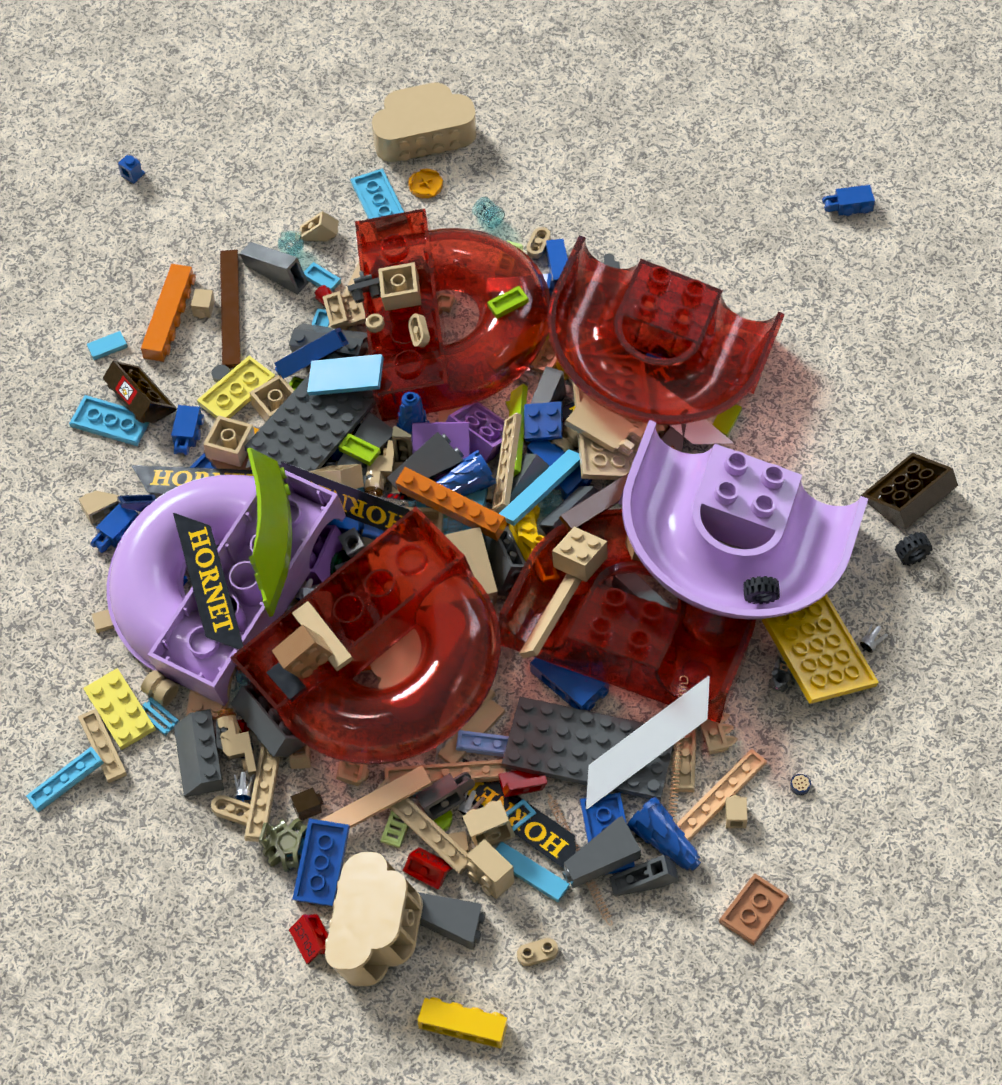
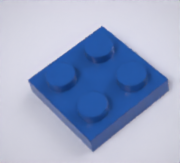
(543, 421)

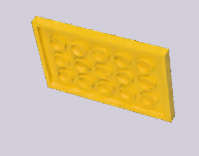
(820, 652)

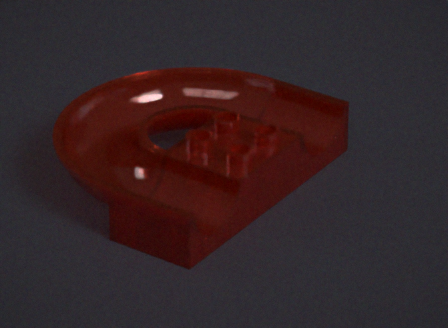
(458, 261)
(704, 347)
(393, 585)
(622, 635)

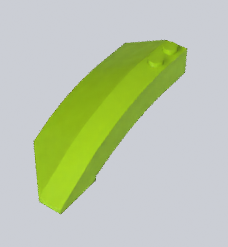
(274, 528)

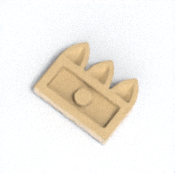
(715, 733)

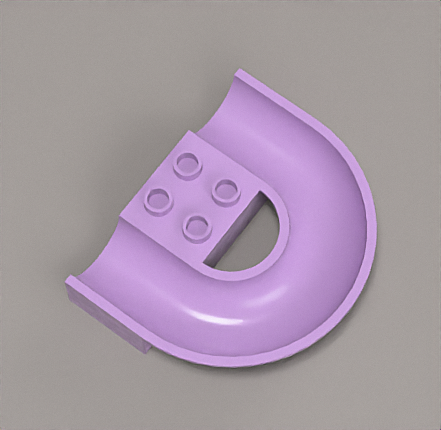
(686, 501)
(149, 567)

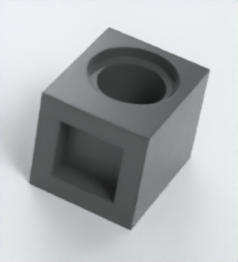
(348, 539)

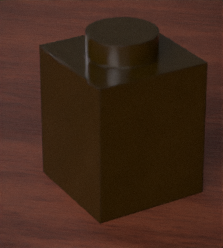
(307, 803)

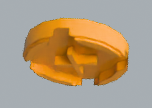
(425, 183)

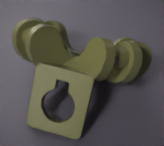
(285, 841)

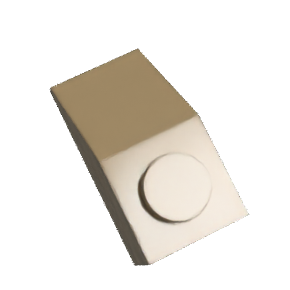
(320, 228)
(98, 505)

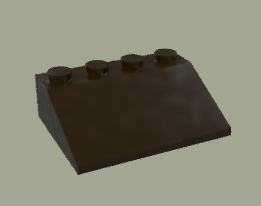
(911, 489)

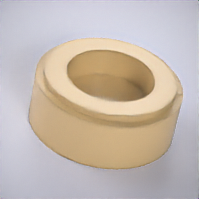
(375, 323)

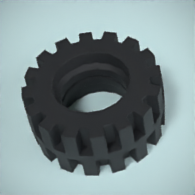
(913, 548)
(761, 590)

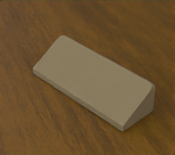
(401, 444)

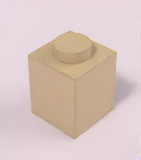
(202, 303)
(736, 812)

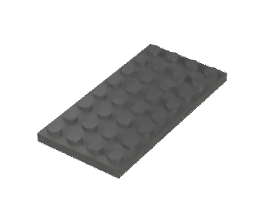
(311, 427)
(565, 740)

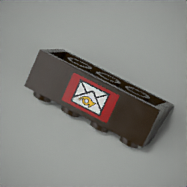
(138, 392)

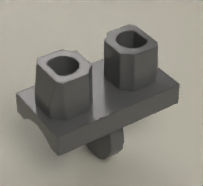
(362, 285)

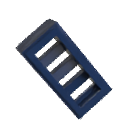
(136, 502)

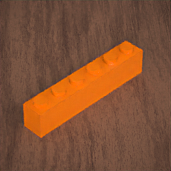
(168, 312)
(450, 503)

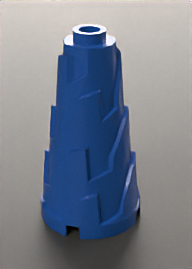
(411, 412)
(469, 476)
(658, 828)

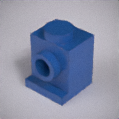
(132, 166)

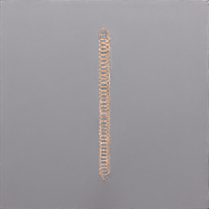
(676, 761)
(578, 850)

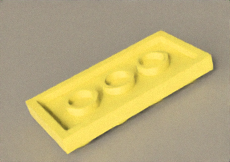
(233, 390)
(119, 709)

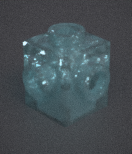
(295, 238)

